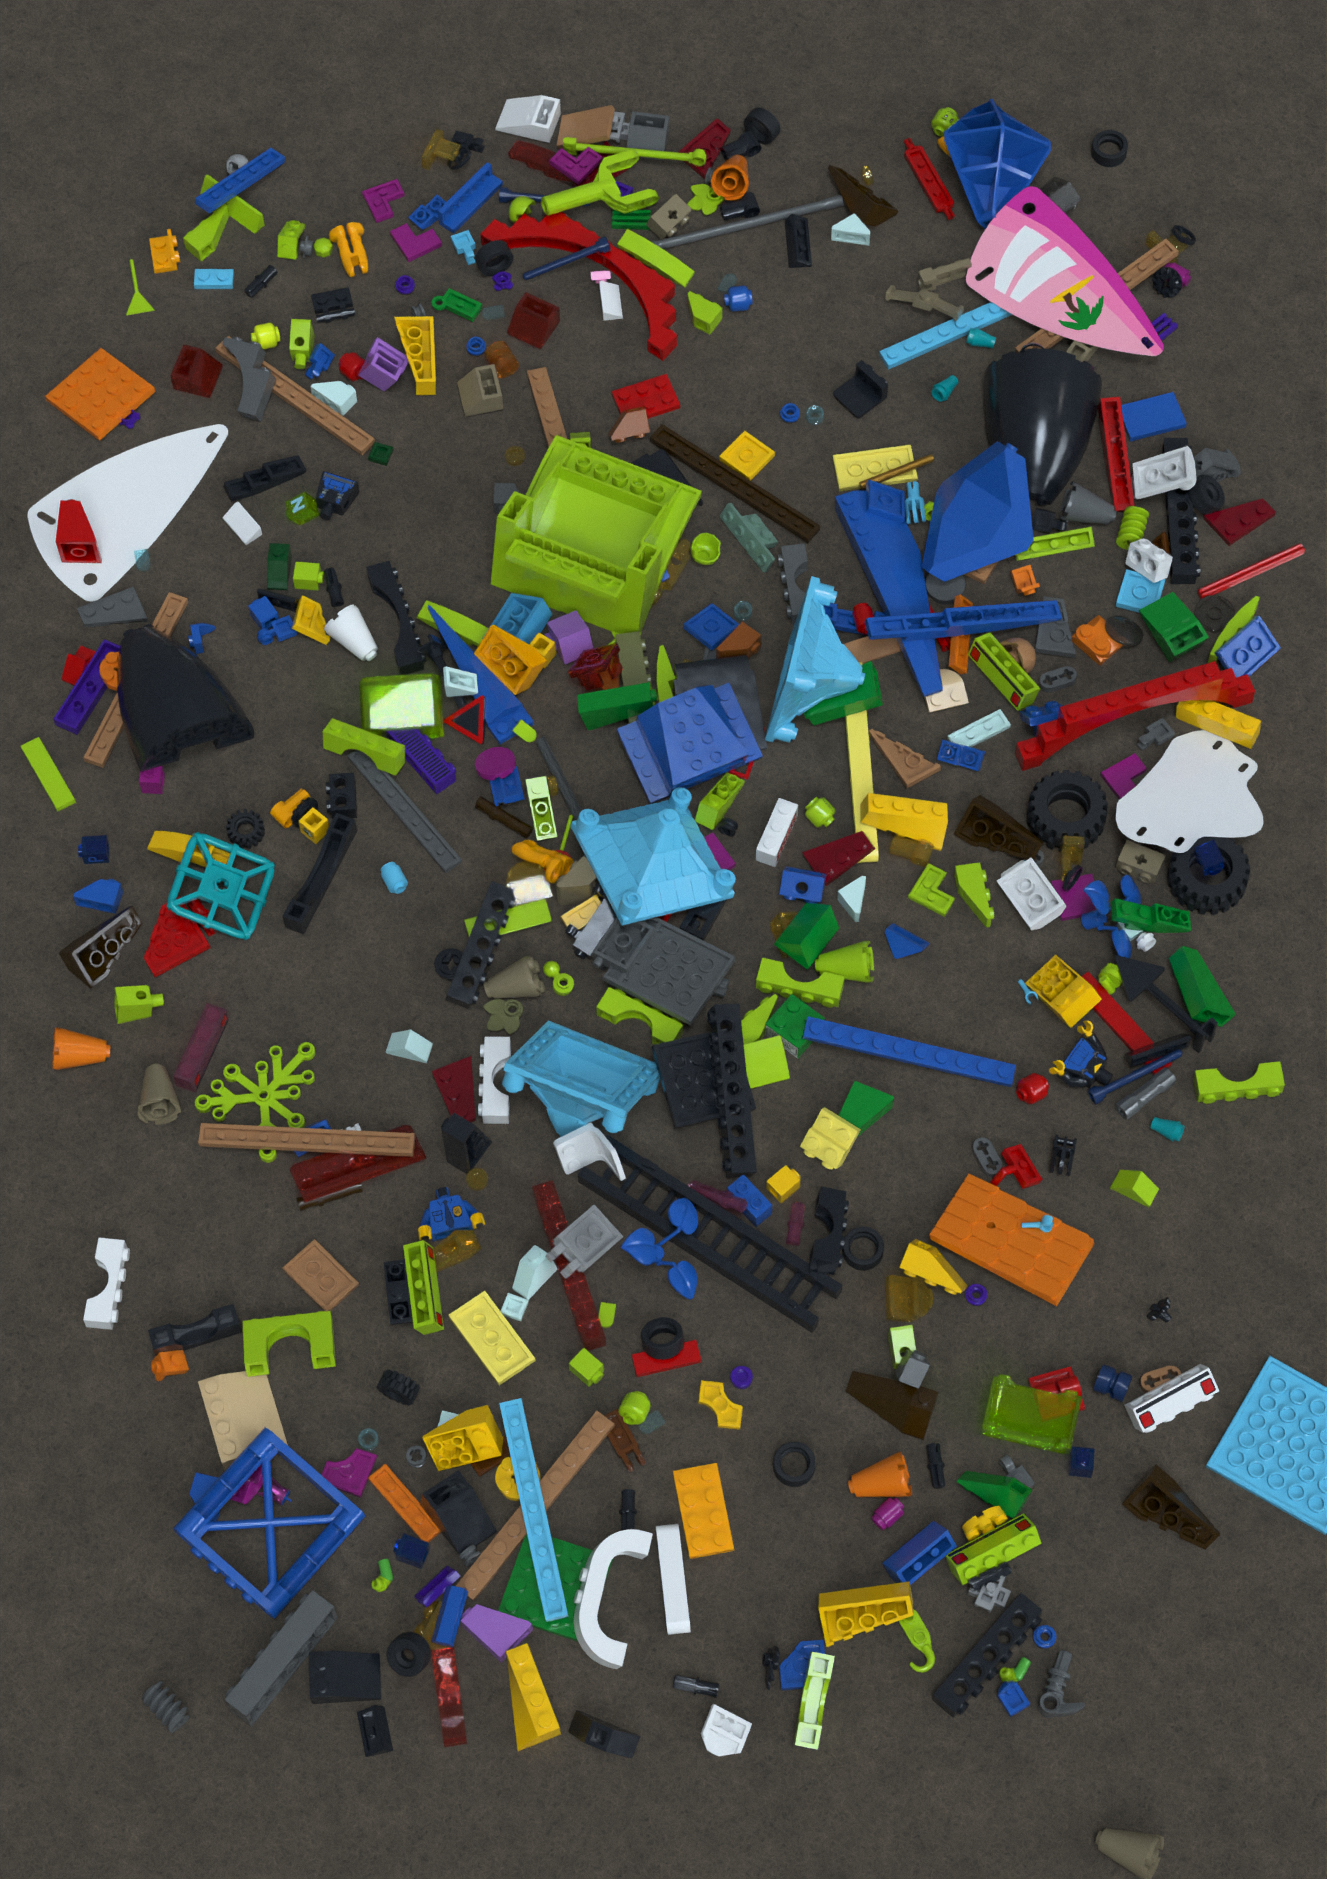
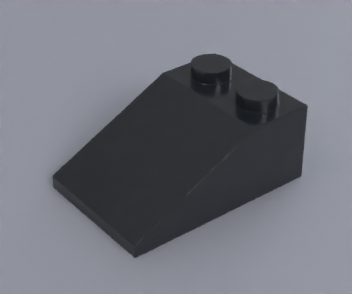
(344, 1676)

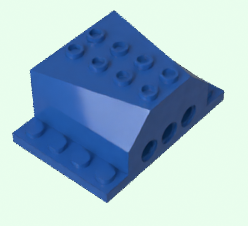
(688, 740)

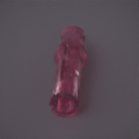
(724, 1198)

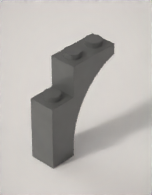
(256, 379)

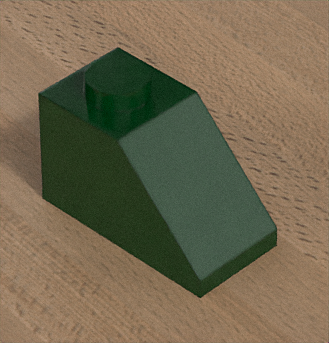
(278, 566)

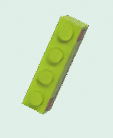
(1003, 671)
(423, 1287)
(993, 1548)

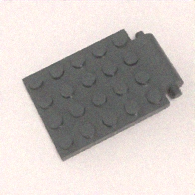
(662, 966)

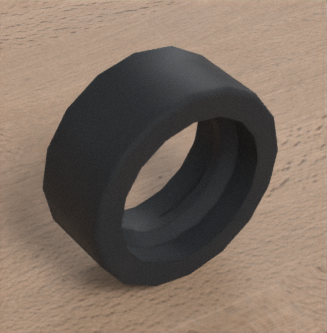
(767, 120)
(1105, 159)
(491, 250)
(865, 1232)
(658, 1326)
(796, 1481)

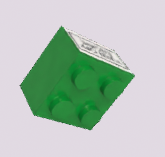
(790, 1024)

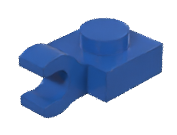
(321, 359)

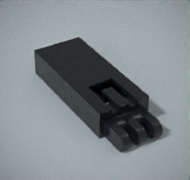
(709, 912)

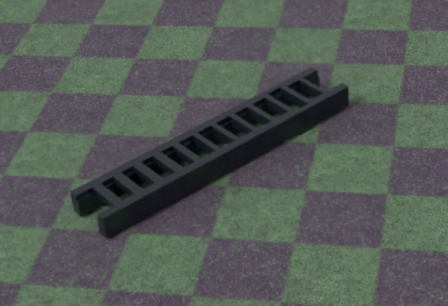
(708, 1254)

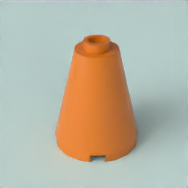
(731, 178)
(77, 1049)
(883, 1479)

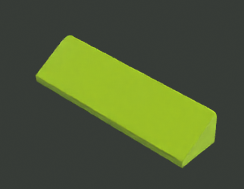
(239, 209)
(1058, 543)
(519, 918)

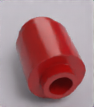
(860, 613)

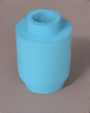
(393, 878)

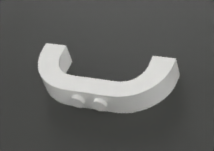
(587, 1599)

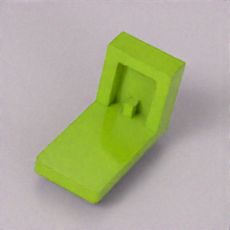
(289, 238)

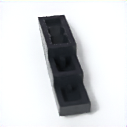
(263, 479)

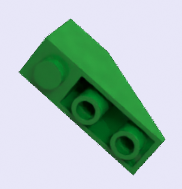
(997, 1490)

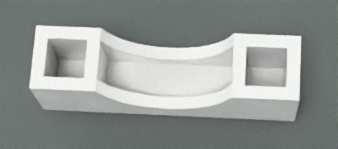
(495, 1104)
(101, 1309)

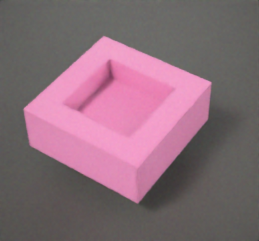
(600, 275)

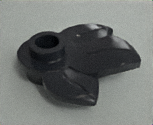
(771, 1662)

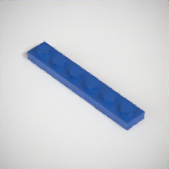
(239, 180)

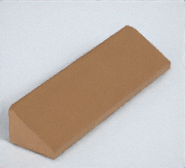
(869, 650)

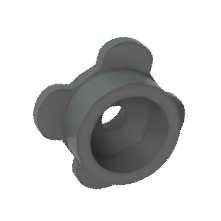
(306, 247)

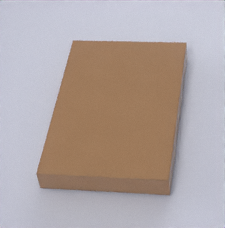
(587, 126)
(320, 1276)

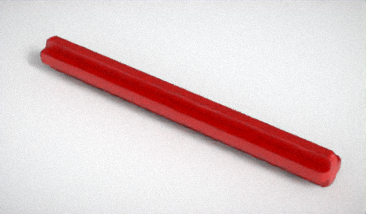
(1251, 571)

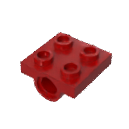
(1057, 1382)

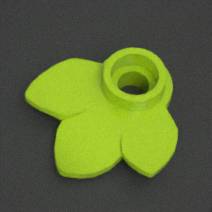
(704, 199)

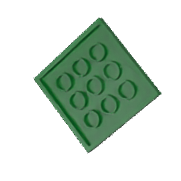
(523, 1595)

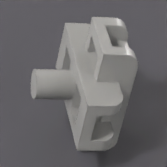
(619, 126)
(992, 1590)

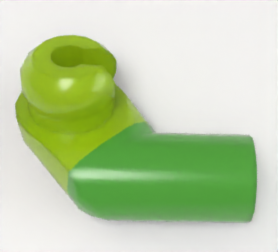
(385, 1578)
(1015, 1674)

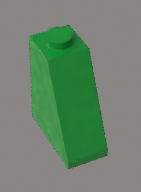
(865, 1106)

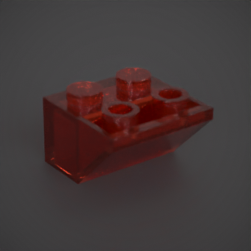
(534, 320)
(195, 372)

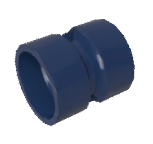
(1112, 1382)

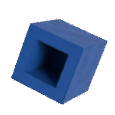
(263, 612)

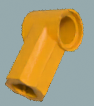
(283, 810)

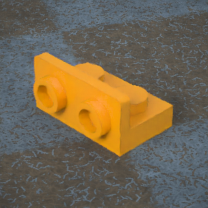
(163, 253)

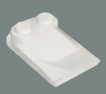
(1164, 473)
(1031, 894)

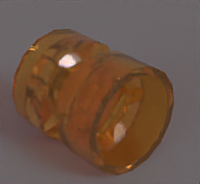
(502, 357)

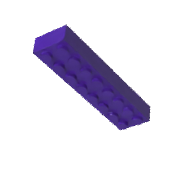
(85, 693)

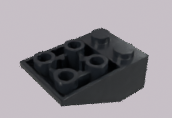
(457, 1512)

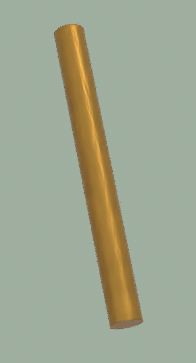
(899, 470)

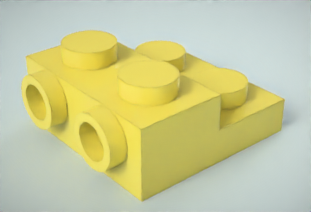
(830, 1139)

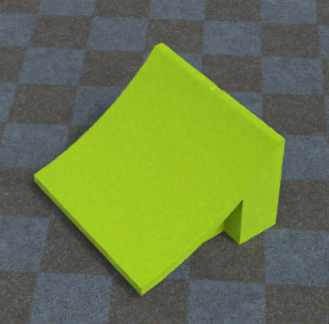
(591, 535)

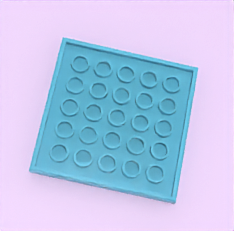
(1280, 1444)

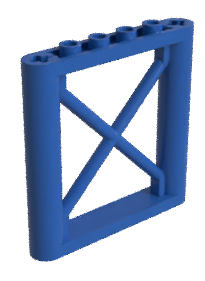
(197, 1523)

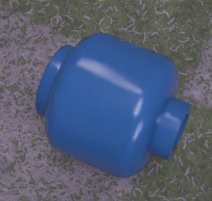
(738, 298)

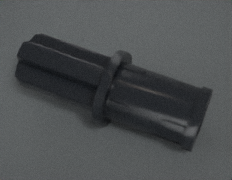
(260, 281)
(333, 587)
(935, 1465)
(628, 1509)
(696, 1685)

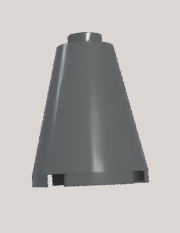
(1086, 507)

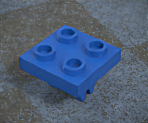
(1038, 715)

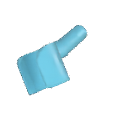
(1028, 993)
(1045, 1225)

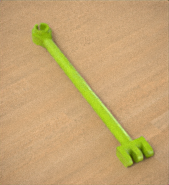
(697, 157)

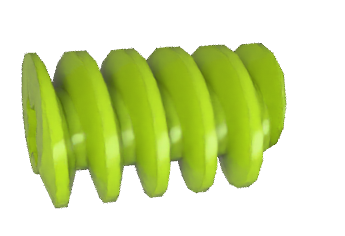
(1132, 526)

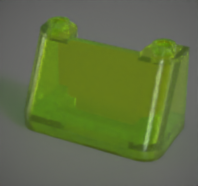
(402, 704)
(1031, 1415)

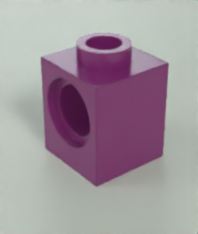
(152, 780)

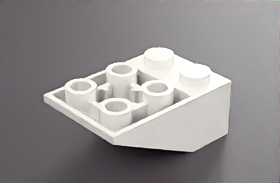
(530, 117)

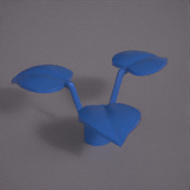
(1099, 895)
(642, 1248)

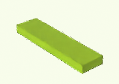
(48, 774)

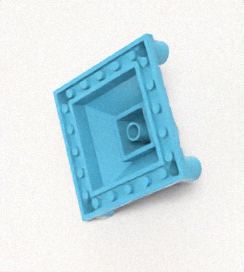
(814, 664)
(652, 859)
(580, 1078)

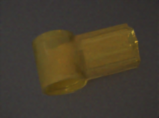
(917, 851)

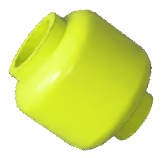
(266, 335)

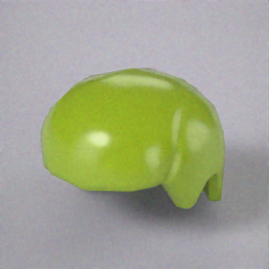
(520, 206)
(705, 549)

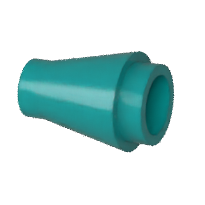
(980, 338)
(943, 389)
(1170, 1129)

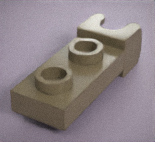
(943, 274)

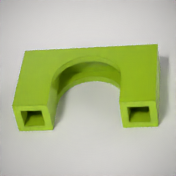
(263, 1333)

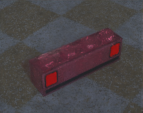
(201, 1047)

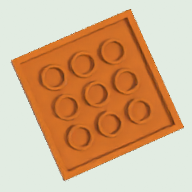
(100, 394)

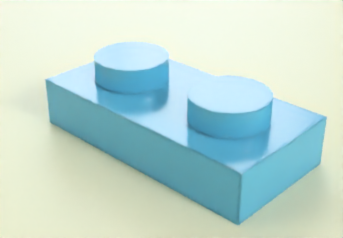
(214, 278)

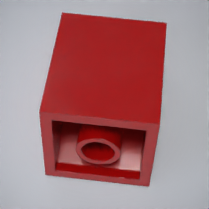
(75, 536)

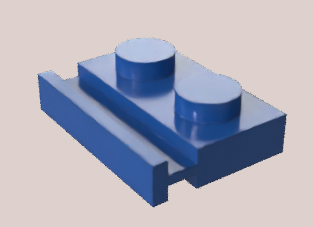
(507, 789)

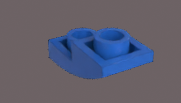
(427, 215)
(961, 755)

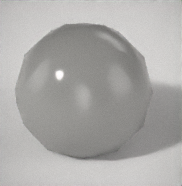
(235, 162)

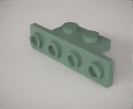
(752, 535)

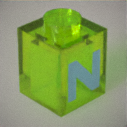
(301, 508)

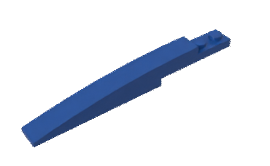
(962, 621)

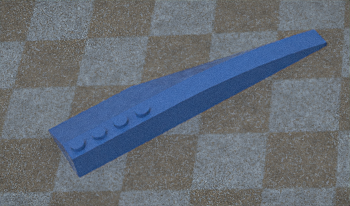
(896, 576)

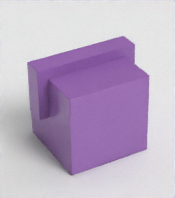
(383, 365)
(570, 636)

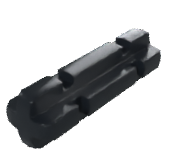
(990, 1575)

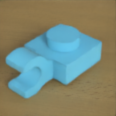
(464, 244)

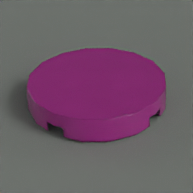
(495, 763)

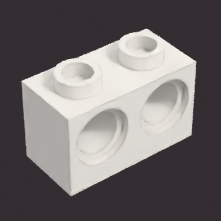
(1148, 560)

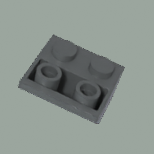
(648, 132)

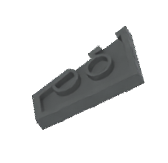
(116, 608)
(1055, 636)

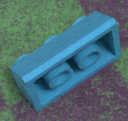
(523, 616)

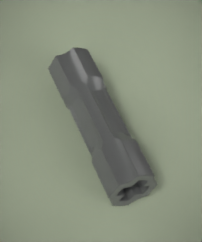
(1134, 1102)

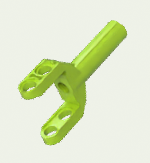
(602, 188)

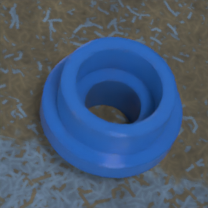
(476, 341)
(790, 408)
(1044, 1629)

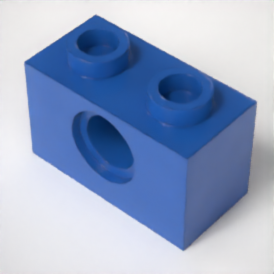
(814, 881)
(758, 1206)

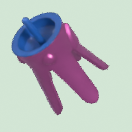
(280, 1492)

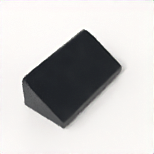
(278, 599)
(374, 1731)

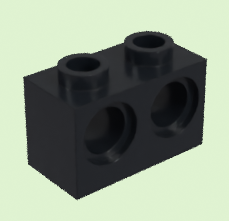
(342, 796)

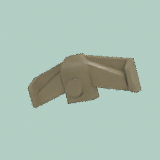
(925, 300)

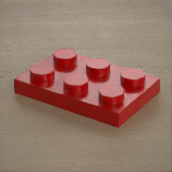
(653, 394)

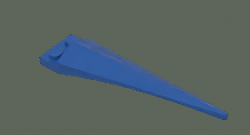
(501, 706)

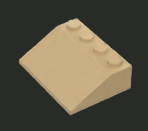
(239, 1411)

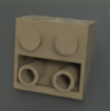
(480, 391)
(577, 883)

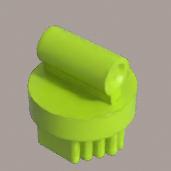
(1110, 978)

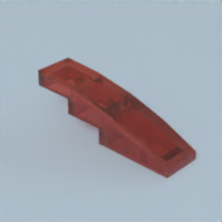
(536, 158)
(449, 1697)

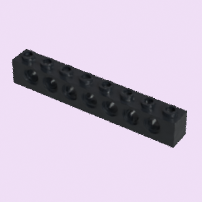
(1181, 572)
(730, 1016)

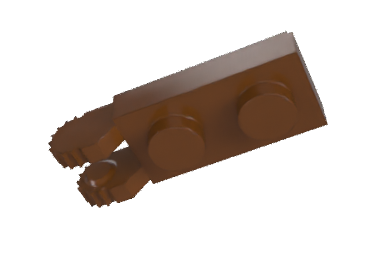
(623, 1440)

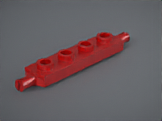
(929, 179)

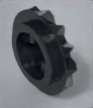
(1174, 285)
(302, 809)
(444, 958)

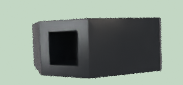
(398, 1292)
(603, 1735)

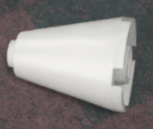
(352, 633)

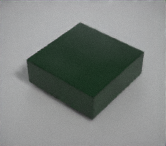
(380, 453)

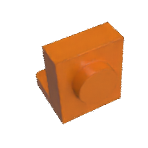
(1024, 580)
(169, 1364)

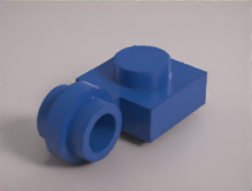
(280, 628)

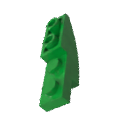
(1150, 918)

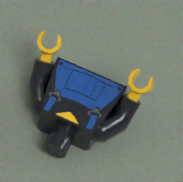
(1084, 1062)

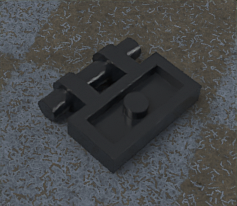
(332, 301)

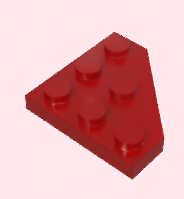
(173, 941)

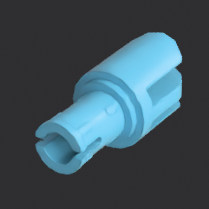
(914, 503)

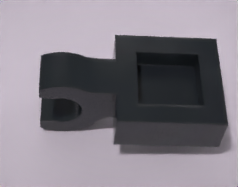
(467, 140)
(1045, 520)

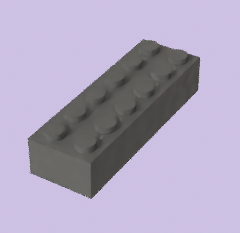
(280, 1658)

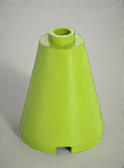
(850, 961)

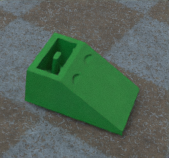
(1173, 626)

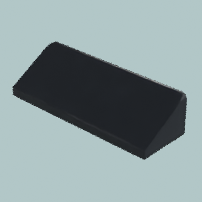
(798, 242)
(1157, 1049)

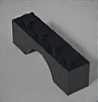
(825, 1252)
(217, 1325)

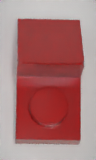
(76, 665)

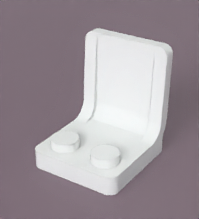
(585, 1147)

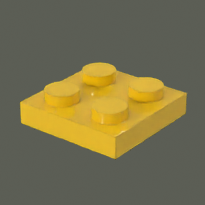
(747, 455)

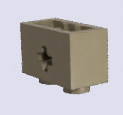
(676, 210)
(1150, 861)

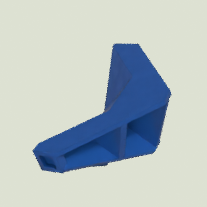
(994, 157)
(980, 514)

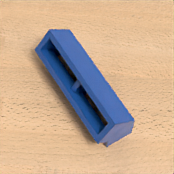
(449, 1616)

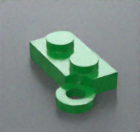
(458, 304)

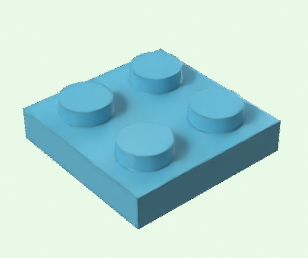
(1138, 591)

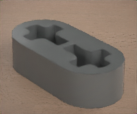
(1057, 678)
(982, 1159)

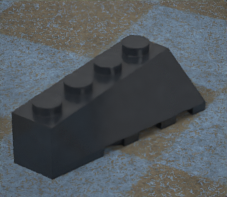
(463, 1143)

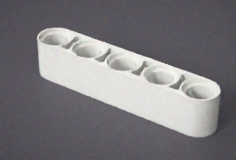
(673, 1579)

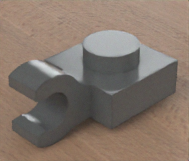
(1157, 732)
(1019, 1473)

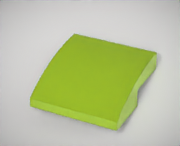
(766, 1062)

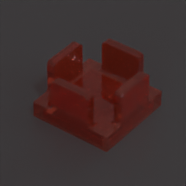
(592, 662)

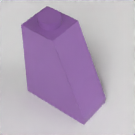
(495, 1629)

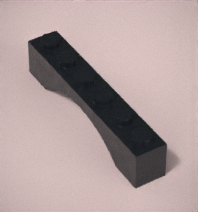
(384, 584)
(306, 901)

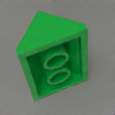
(808, 933)

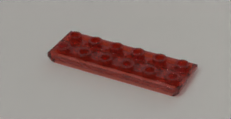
(340, 1170)

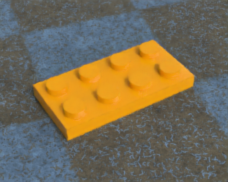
(703, 1511)

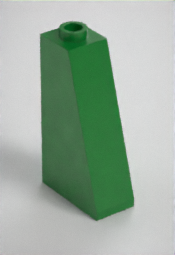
(861, 699)
(615, 704)
(1199, 987)

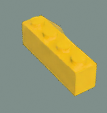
(418, 342)
(1220, 721)
(906, 817)
(862, 1609)
(531, 1706)

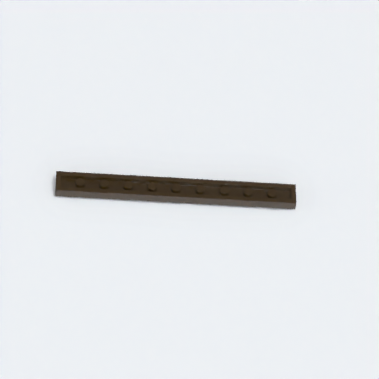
(735, 483)

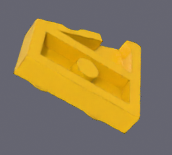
(310, 621)

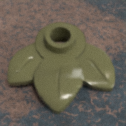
(501, 1017)

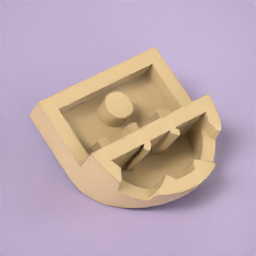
(952, 694)

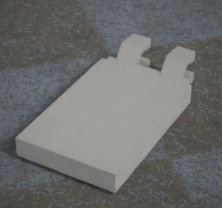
(585, 1241)

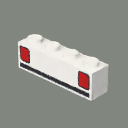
(1172, 1398)

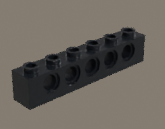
(457, 992)
(1020, 1608)

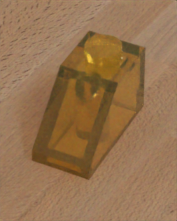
(456, 1249)

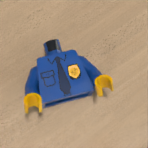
(447, 1215)

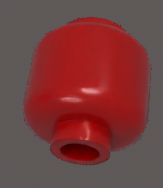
(350, 366)
(1032, 1088)

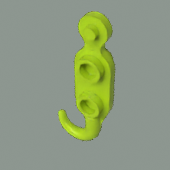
(919, 1638)

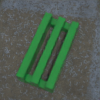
(637, 215)

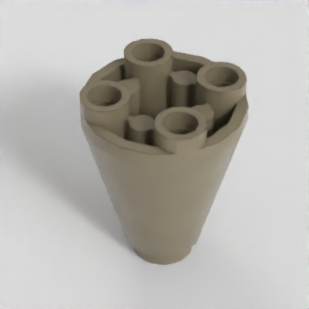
(516, 980)

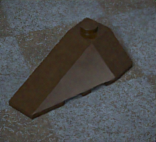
(861, 200)
(993, 828)
(97, 949)
(895, 1402)
(1165, 1503)

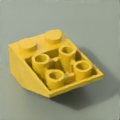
(1063, 991)
(930, 1264)
(465, 1439)

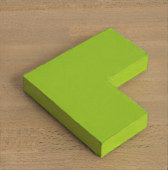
(927, 894)

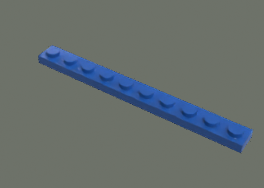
(909, 1051)

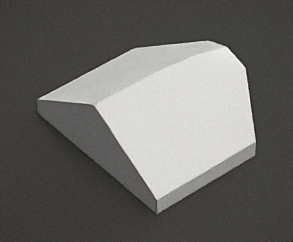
(724, 1732)

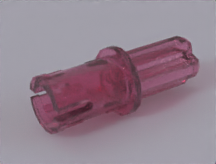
(795, 1224)

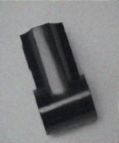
(745, 145)
(744, 206)

